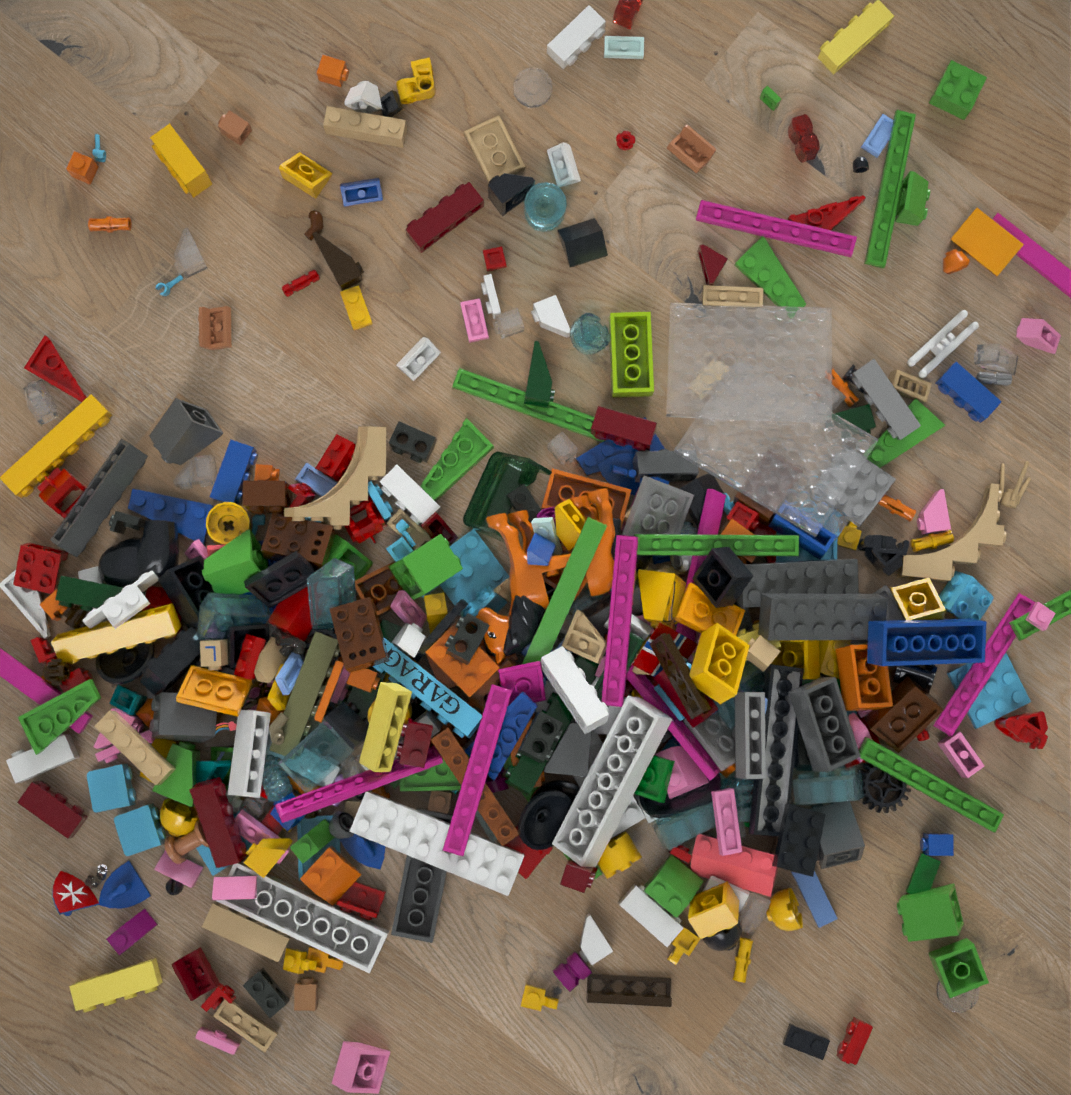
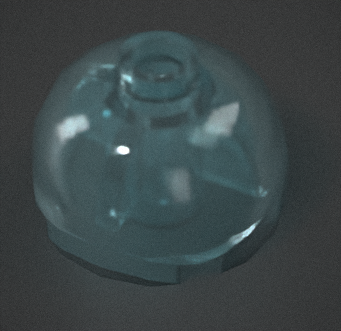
(589, 335)

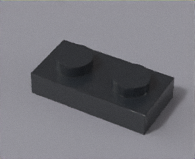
(806, 1041)

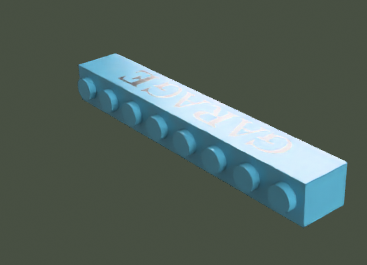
(430, 691)

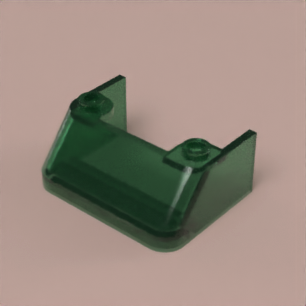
(500, 477)

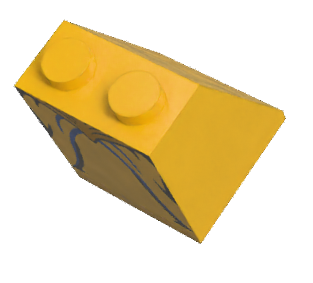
(660, 596)

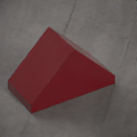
(711, 263)
(436, 525)

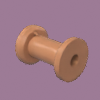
(179, 847)

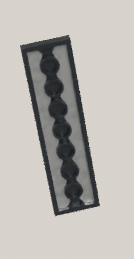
(780, 745)

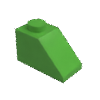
(312, 841)

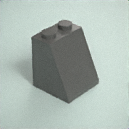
(184, 432)
(181, 721)
(571, 753)
(841, 836)

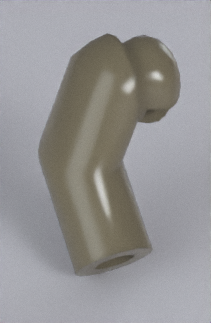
(276, 729)

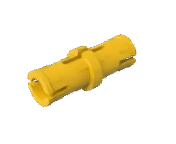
(932, 541)
(742, 960)

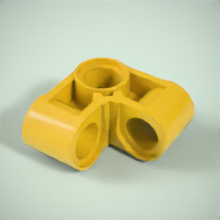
(411, 89)

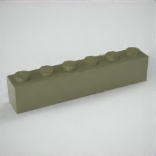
(307, 690)

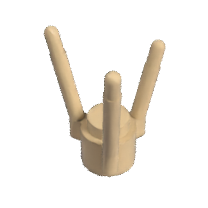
(1011, 497)

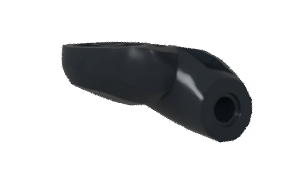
(131, 558)

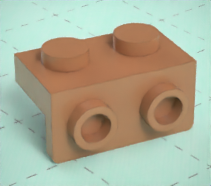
(691, 149)
(215, 328)

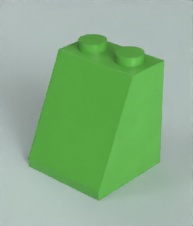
(234, 564)
(426, 567)
(177, 785)
(931, 914)

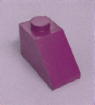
(131, 932)

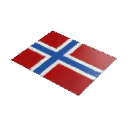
(647, 659)

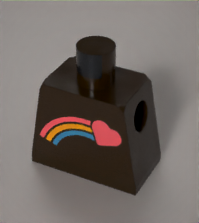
(225, 731)

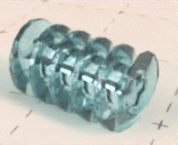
(275, 779)

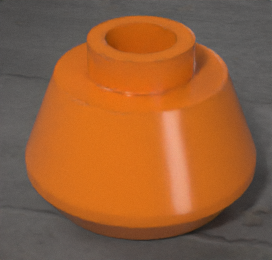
(955, 261)

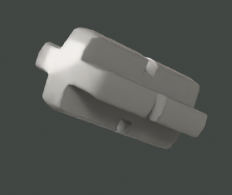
(997, 379)

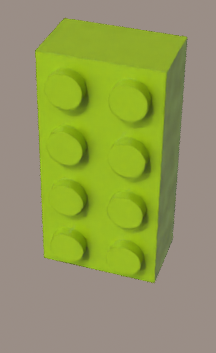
(631, 354)

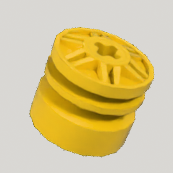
(225, 514)

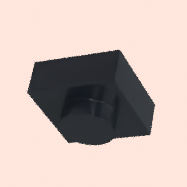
(390, 104)

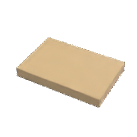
(494, 148)

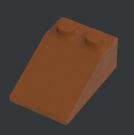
(381, 587)

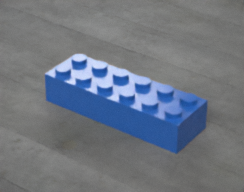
(926, 642)

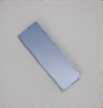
(815, 898)

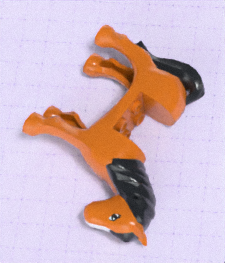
(526, 582)

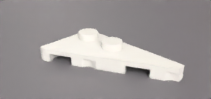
(28, 603)

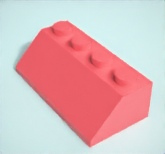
(747, 869)

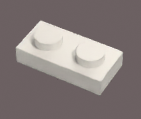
(489, 289)

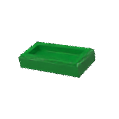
(923, 874)

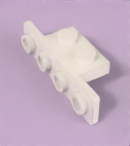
(124, 605)

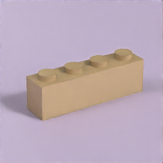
(365, 126)
(135, 747)
(246, 931)

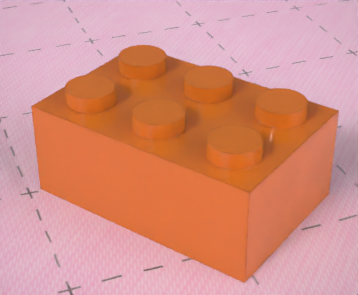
(467, 677)
(861, 683)

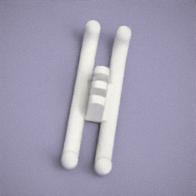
(942, 344)

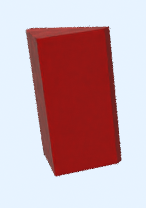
(293, 615)

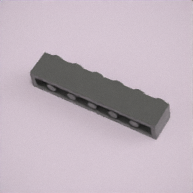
(99, 498)

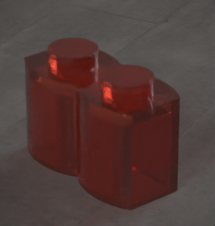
(803, 138)

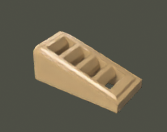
(897, 379)

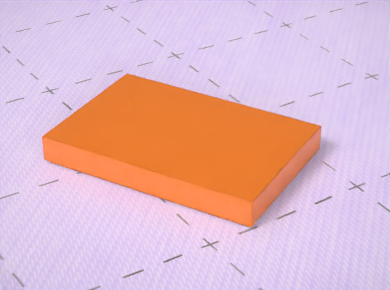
(329, 690)

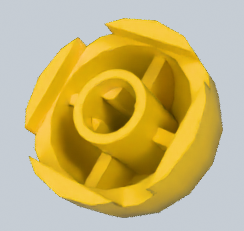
(178, 817)
(784, 910)

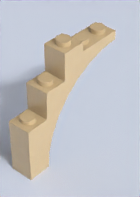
(366, 464)
(963, 551)

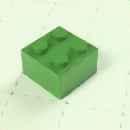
(957, 90)

